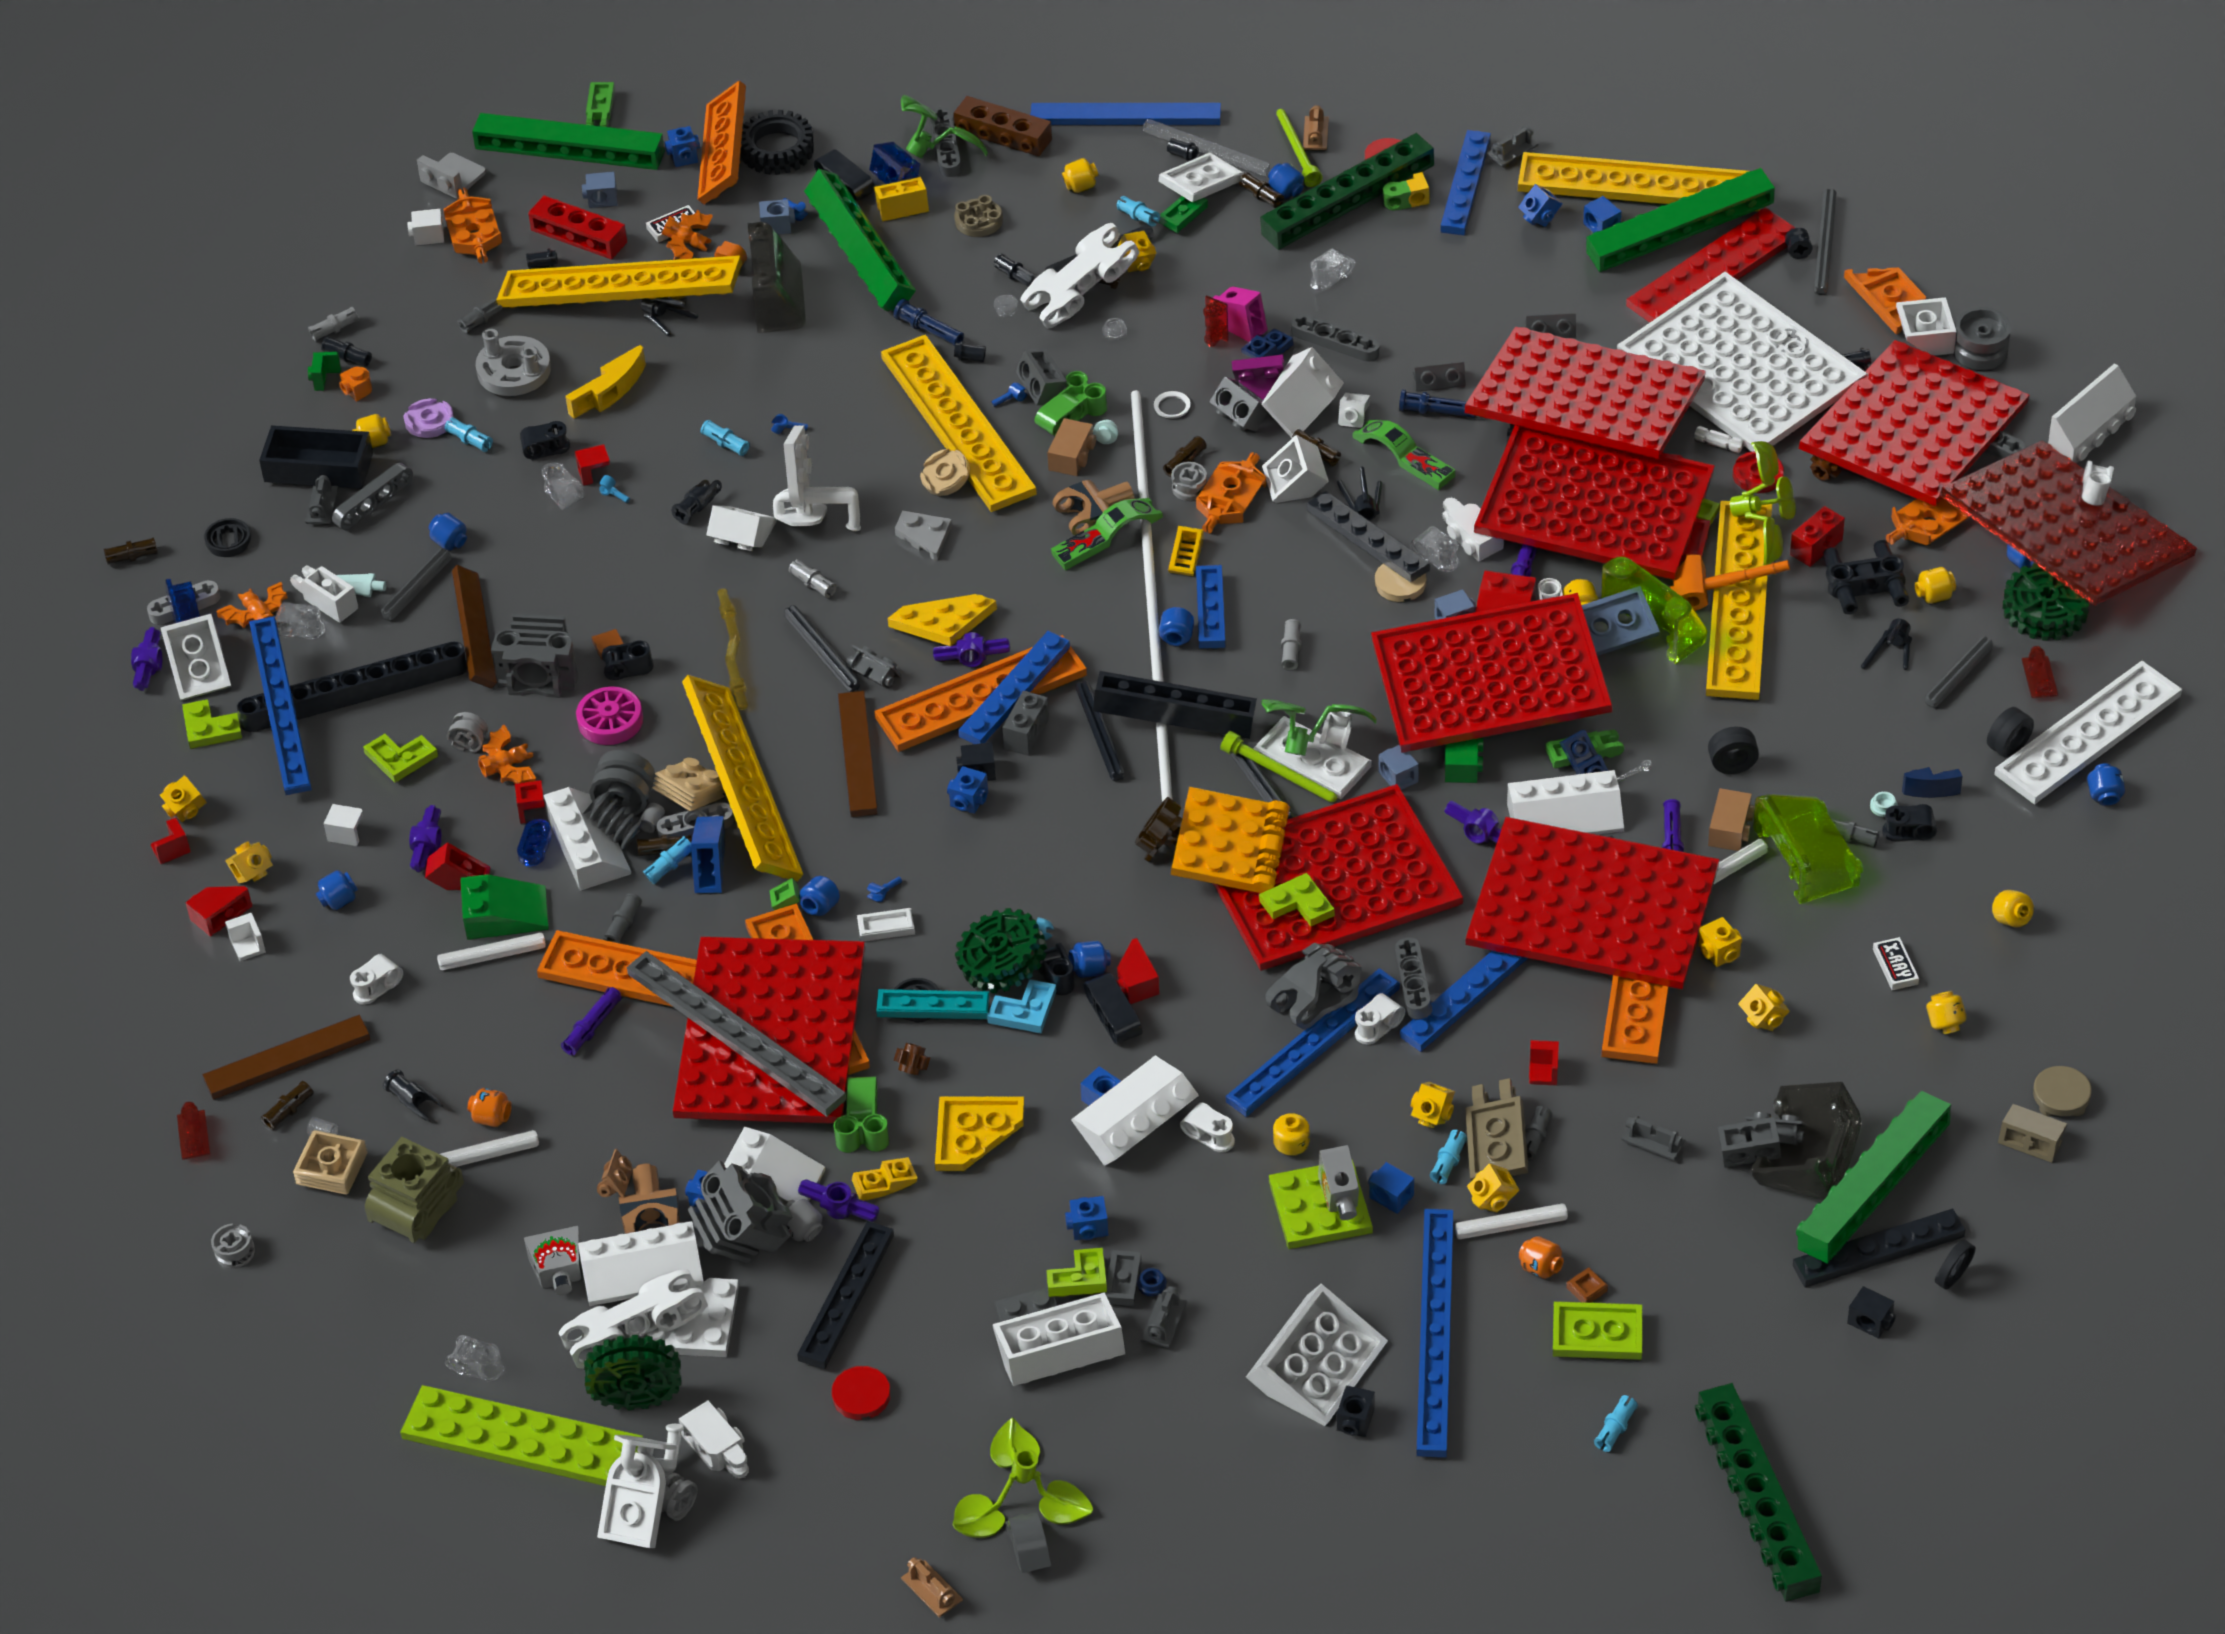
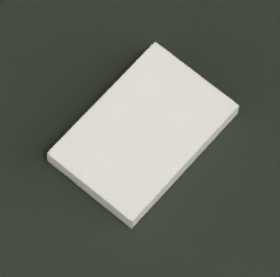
(1201, 177)

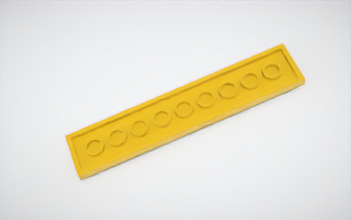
(1617, 178)
(619, 281)
(958, 422)
(1738, 609)
(742, 778)

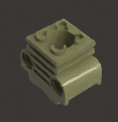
(412, 1189)

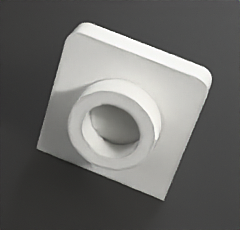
(1353, 409)

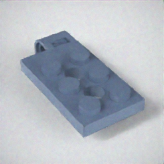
(1619, 634)

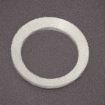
(1169, 394)

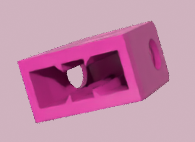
(1245, 312)

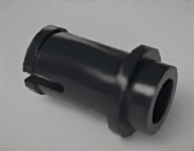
(1186, 150)
(542, 259)
(969, 351)
(1859, 358)

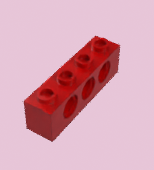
(577, 227)

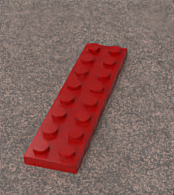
(1732, 253)

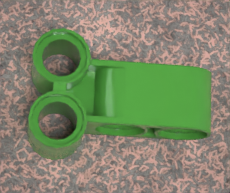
(1072, 403)
(862, 1122)

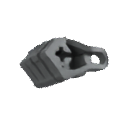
(1316, 985)

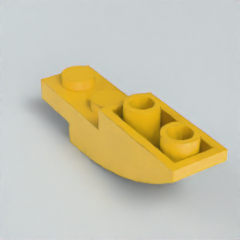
(615, 381)

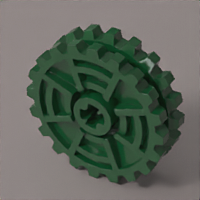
(2043, 605)
(1001, 950)
(632, 1372)

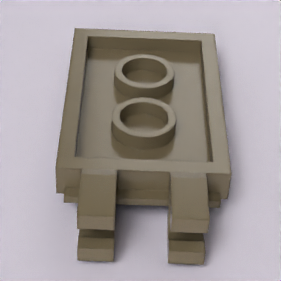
(1496, 1131)

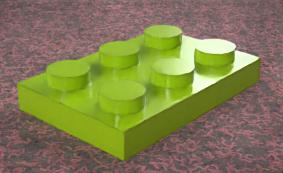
(1597, 1330)

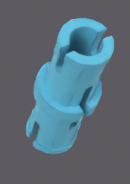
(1138, 211)
(468, 434)
(725, 437)
(668, 860)
(1448, 1156)
(1615, 1423)

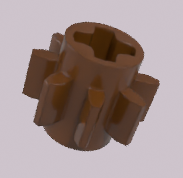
(1824, 469)
(912, 1058)

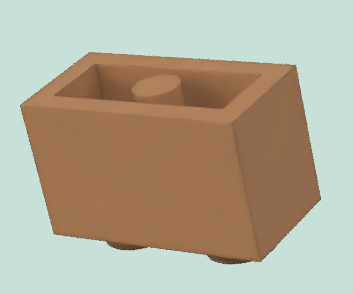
(1071, 447)
(1730, 820)

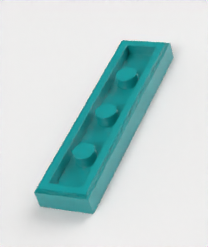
(933, 1004)

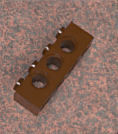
(1003, 125)

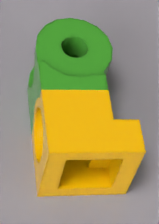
(1406, 193)

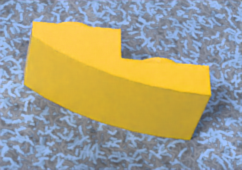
(890, 1178)

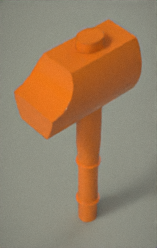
(1693, 584)

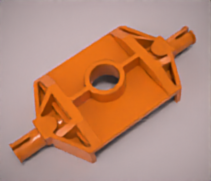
(470, 215)
(1228, 504)
(1912, 525)

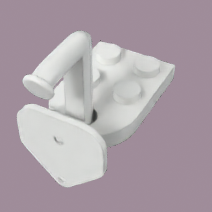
(808, 501)
(637, 1489)

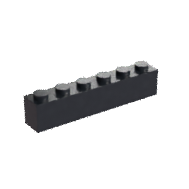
(1174, 704)

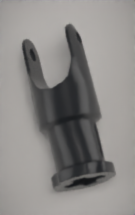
(695, 500)
(409, 1093)

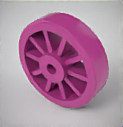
(608, 709)

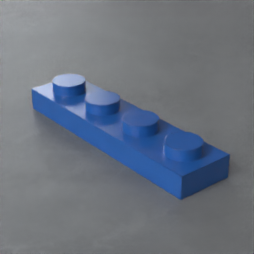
(1210, 606)

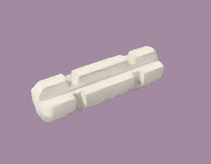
(1718, 439)

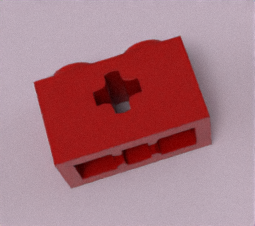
(1817, 534)

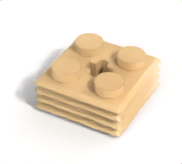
(689, 784)
(330, 1162)

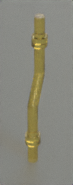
(737, 683)

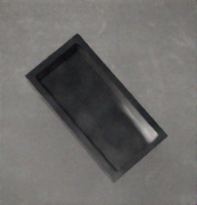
(305, 454)

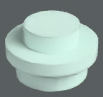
(1105, 431)
(1882, 802)

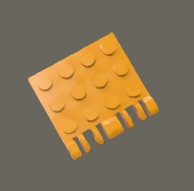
(1226, 840)

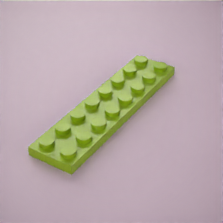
(513, 1435)

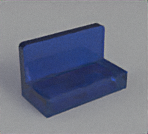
(181, 601)

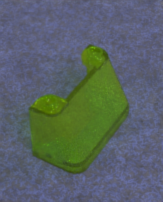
(1667, 606)
(1808, 843)

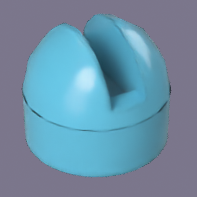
(1045, 924)

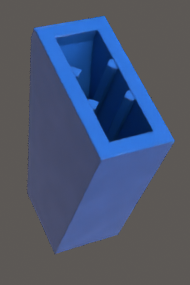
(708, 854)

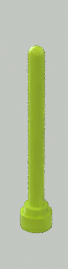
(1311, 173)
(1233, 744)

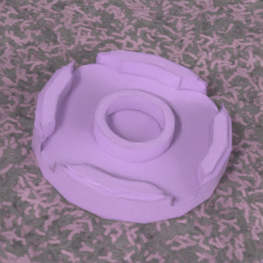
(427, 418)

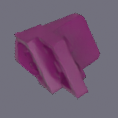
(1258, 373)

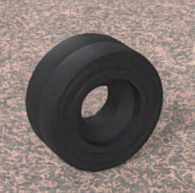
(2010, 732)
(1731, 739)

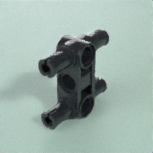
(1865, 577)

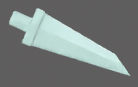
(364, 583)

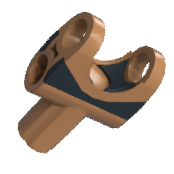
(1089, 502)
(649, 1202)

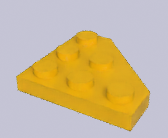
(943, 619)
(973, 1128)

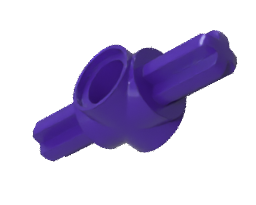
(971, 649)
(146, 658)
(1478, 825)
(425, 838)
(838, 1191)

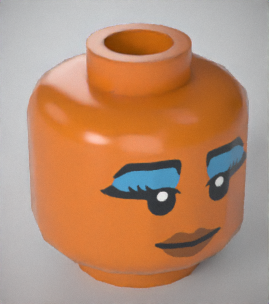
(489, 1107)
(1541, 1257)

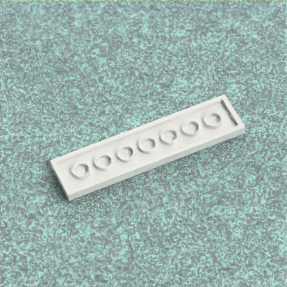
(2088, 732)

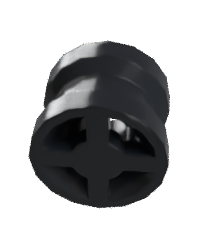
(1798, 243)

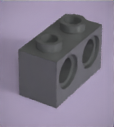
(1040, 375)
(1241, 402)
(1025, 723)
(1748, 1140)

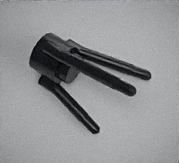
(658, 307)
(1365, 504)
(1896, 635)

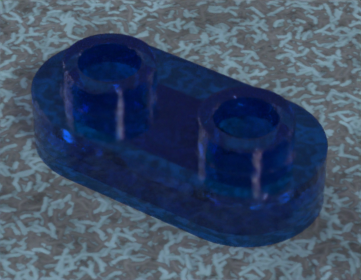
(532, 848)

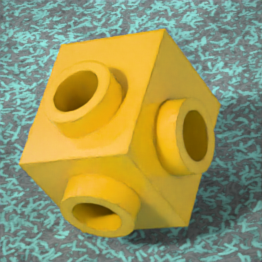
(1146, 250)
(182, 799)
(250, 862)
(1720, 942)
(1764, 1007)
(1432, 1104)
(1492, 1188)

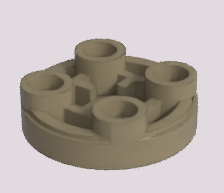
(978, 216)
(2062, 1091)

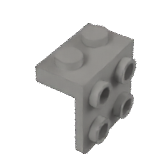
(449, 173)

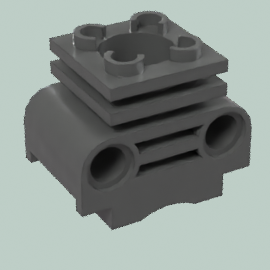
(535, 656)
(739, 1213)

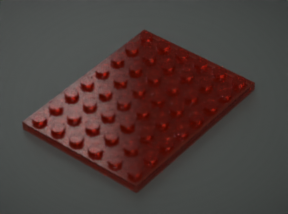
(2039, 510)

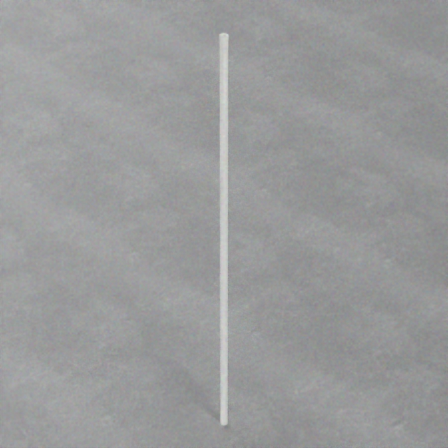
(1150, 583)

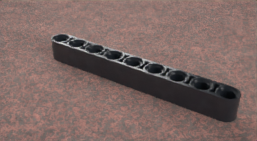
(361, 684)

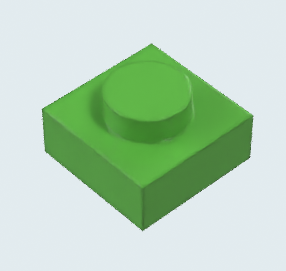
(785, 894)

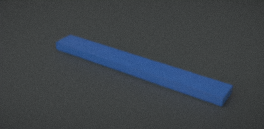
(1128, 113)
(280, 706)
(1307, 1047)

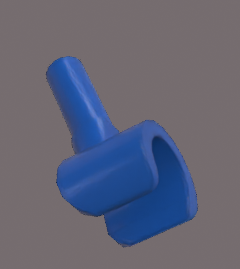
(798, 208)
(1015, 390)
(781, 422)
(879, 892)

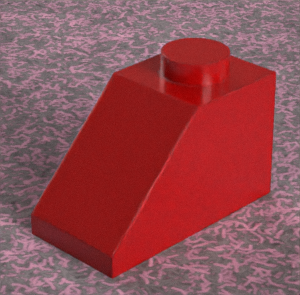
(450, 864)
(217, 905)
(1137, 975)

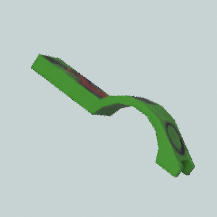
(1407, 453)
(1100, 535)

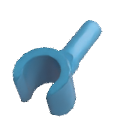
(607, 487)

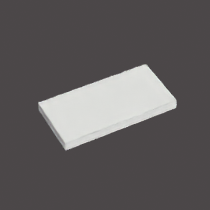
(1323, 763)

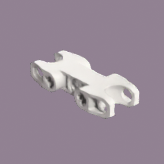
(1092, 264)
(654, 1308)

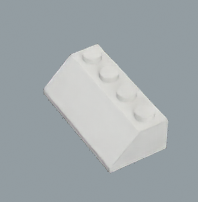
(2092, 415)
(1570, 802)
(587, 849)
(1134, 1108)
(623, 1263)
(1059, 1339)

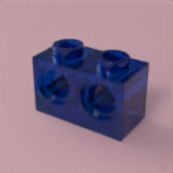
(892, 163)

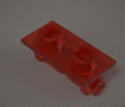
(1215, 321)
(2039, 674)
(193, 1132)

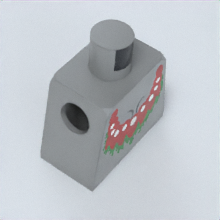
(1339, 1181)
(556, 1258)

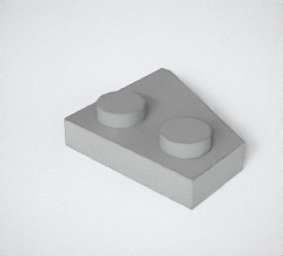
(923, 531)

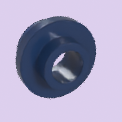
(1151, 1276)

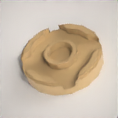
(945, 472)
(1395, 587)

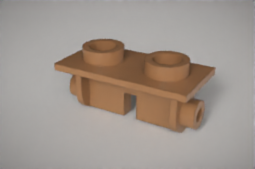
(1316, 130)
(615, 1176)
(930, 1587)

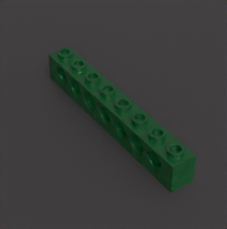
(1346, 191)
(1792, 1581)

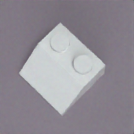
(1928, 325)
(1295, 471)
(739, 526)

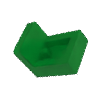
(321, 365)

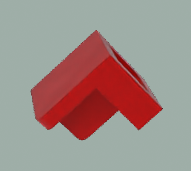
(590, 459)
(529, 796)
(172, 845)
(1543, 1062)

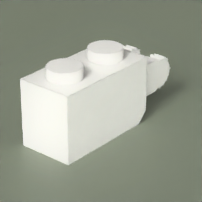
(1461, 528)
(326, 592)
(715, 1440)

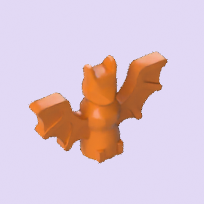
(682, 234)
(255, 608)
(501, 761)

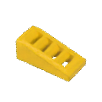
(1190, 535)

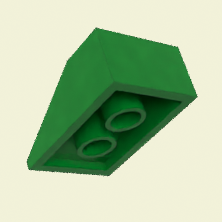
(502, 906)

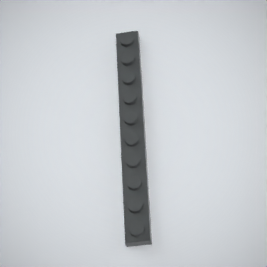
(736, 1033)

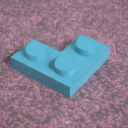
(1027, 1013)

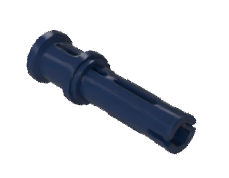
(919, 319)
(1424, 403)

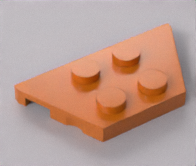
(1883, 290)

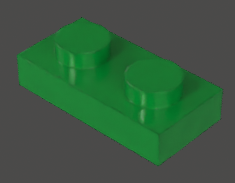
(1182, 213)

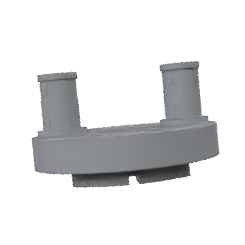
(509, 352)

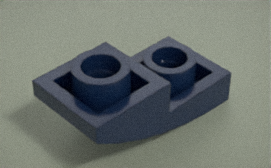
(1270, 345)
(1582, 754)
(1926, 785)

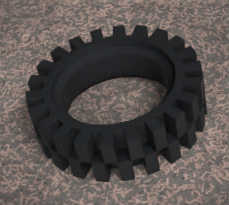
(777, 159)

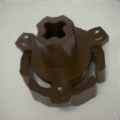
(1160, 829)

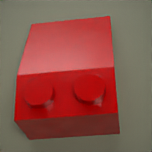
(1504, 590)

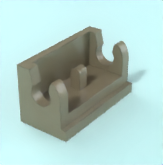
(2032, 1133)

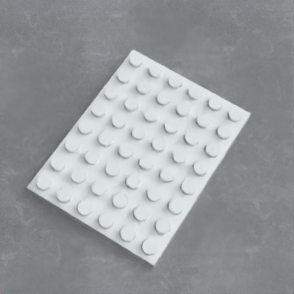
(1748, 382)

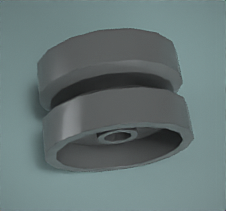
(1982, 338)
(626, 778)

